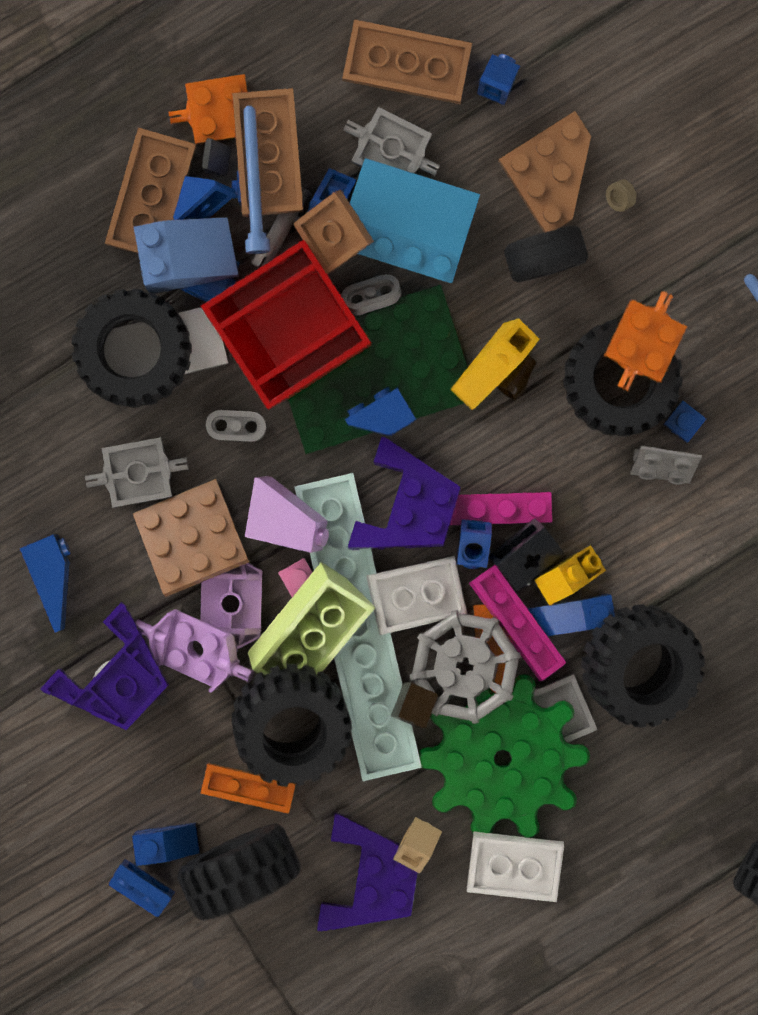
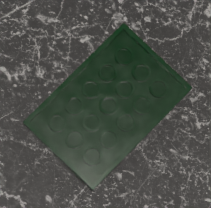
(409, 350)

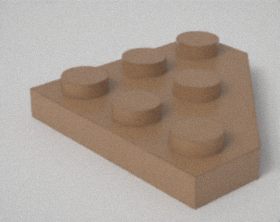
(550, 171)

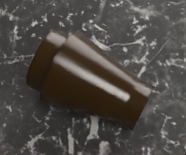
(518, 379)

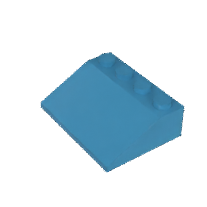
(413, 219)

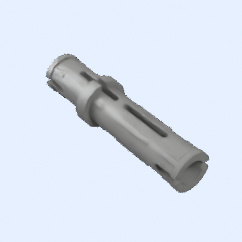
(279, 232)

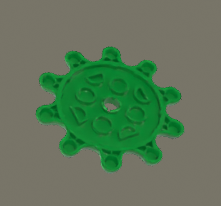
(514, 789)

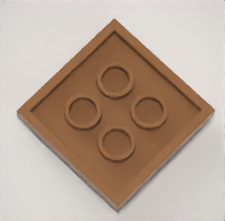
(190, 538)

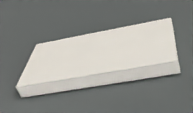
(136, 347)

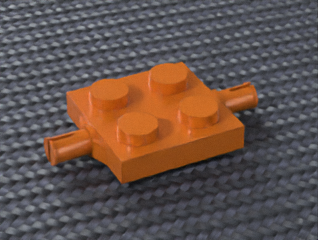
(211, 108)
(645, 341)

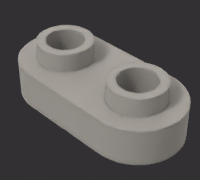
(371, 293)
(236, 425)

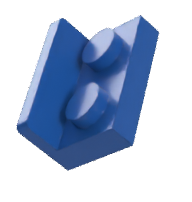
(141, 888)

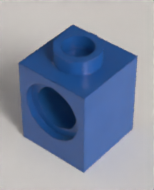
(474, 532)

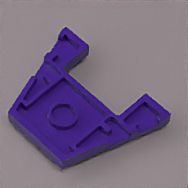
(420, 509)
(124, 685)
(382, 886)

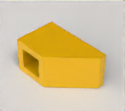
(570, 575)

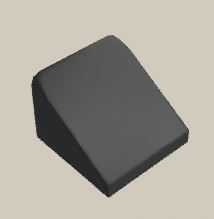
(216, 158)

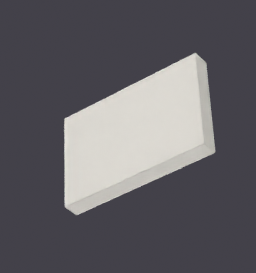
(416, 595)
(515, 866)

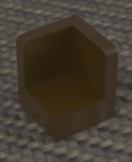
(414, 705)

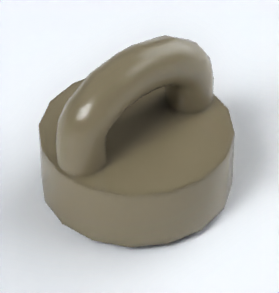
(621, 195)

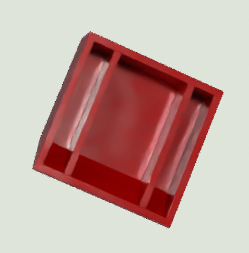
(286, 325)

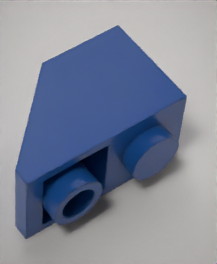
(384, 415)

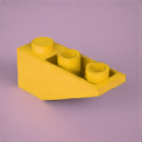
(495, 362)

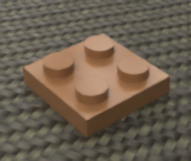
(333, 231)

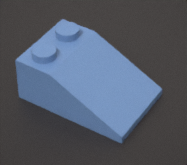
(185, 253)

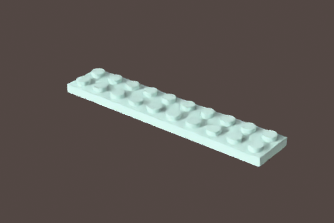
(368, 660)

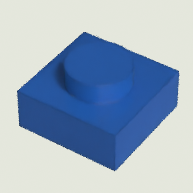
(684, 421)

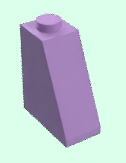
(283, 518)

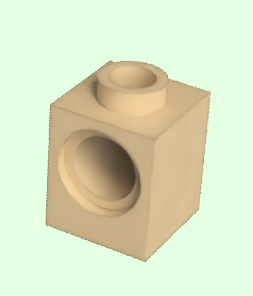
(417, 845)

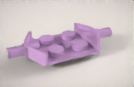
(246, 585)
(173, 646)

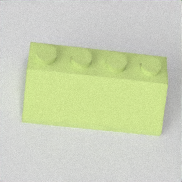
(312, 624)

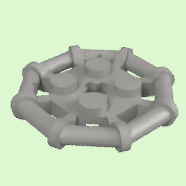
(479, 655)

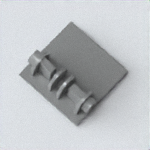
(664, 464)

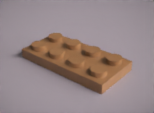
(407, 61)
(276, 150)
(149, 185)

